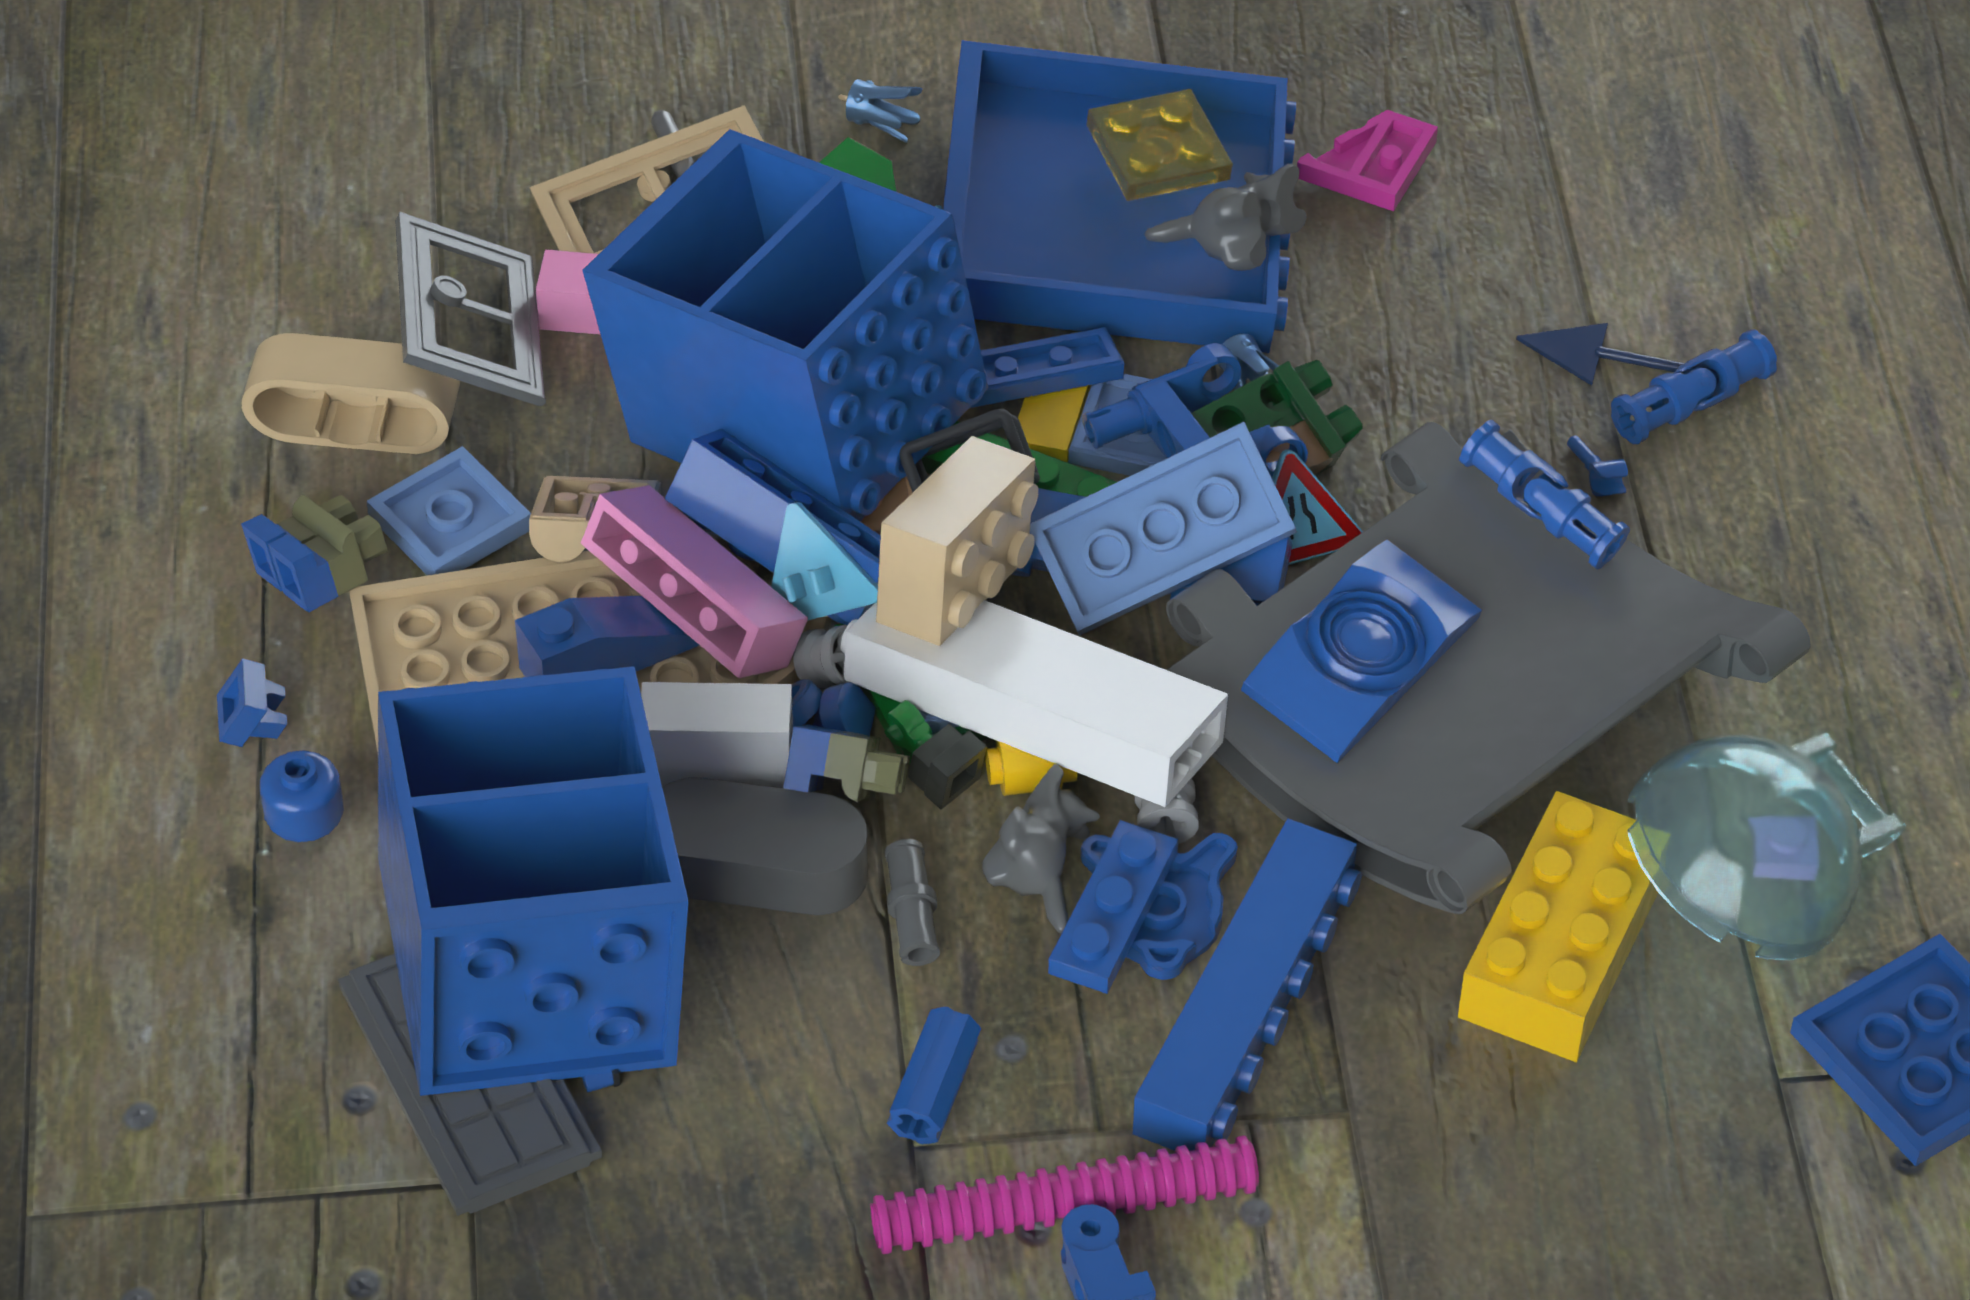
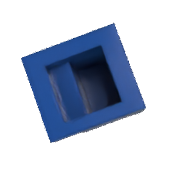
(1094, 1259)

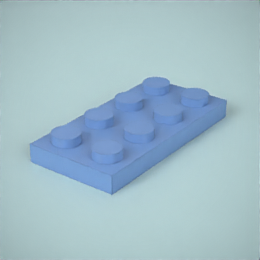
(1162, 528)

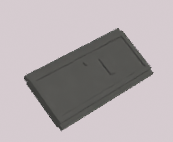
(477, 1140)

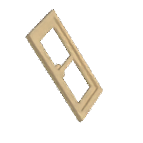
(642, 161)

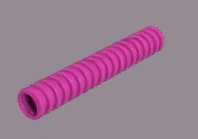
(1056, 1194)

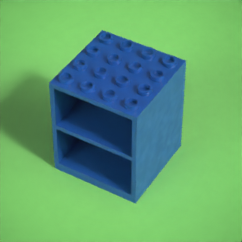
(791, 317)
(530, 879)

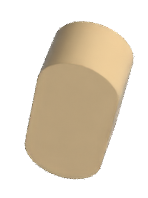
(346, 395)

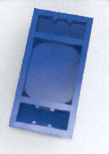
(1360, 649)

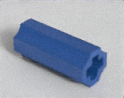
(934, 1075)

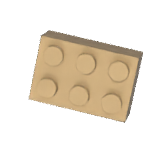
(956, 540)

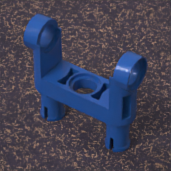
(1165, 408)

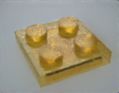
(1159, 144)

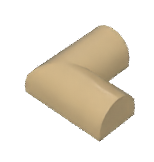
(565, 510)

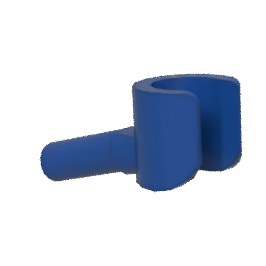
(1604, 476)

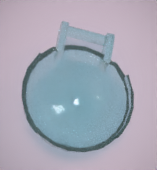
(1758, 839)

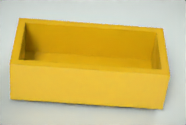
(1560, 930)

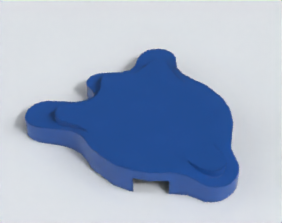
(1186, 909)

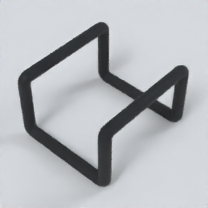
(959, 434)

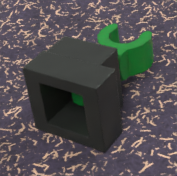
(940, 763)

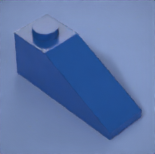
(597, 635)

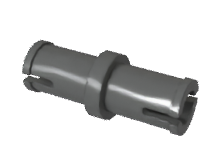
(912, 902)

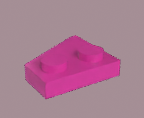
(1373, 161)

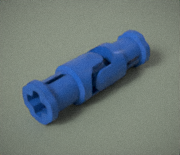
(1676, 395)
(1544, 497)

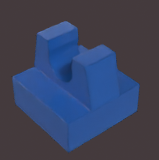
(247, 705)

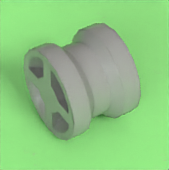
(820, 657)
(1175, 820)

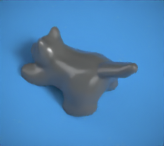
(1236, 221)
(1033, 844)

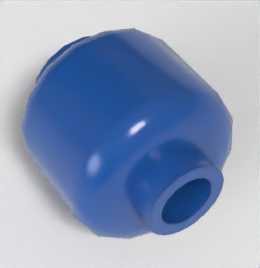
(301, 796)

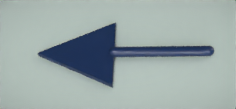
(1580, 350)

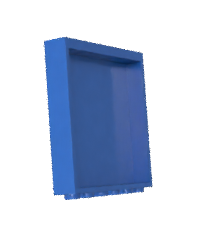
(1051, 229)

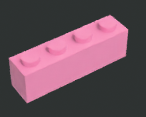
(694, 581)

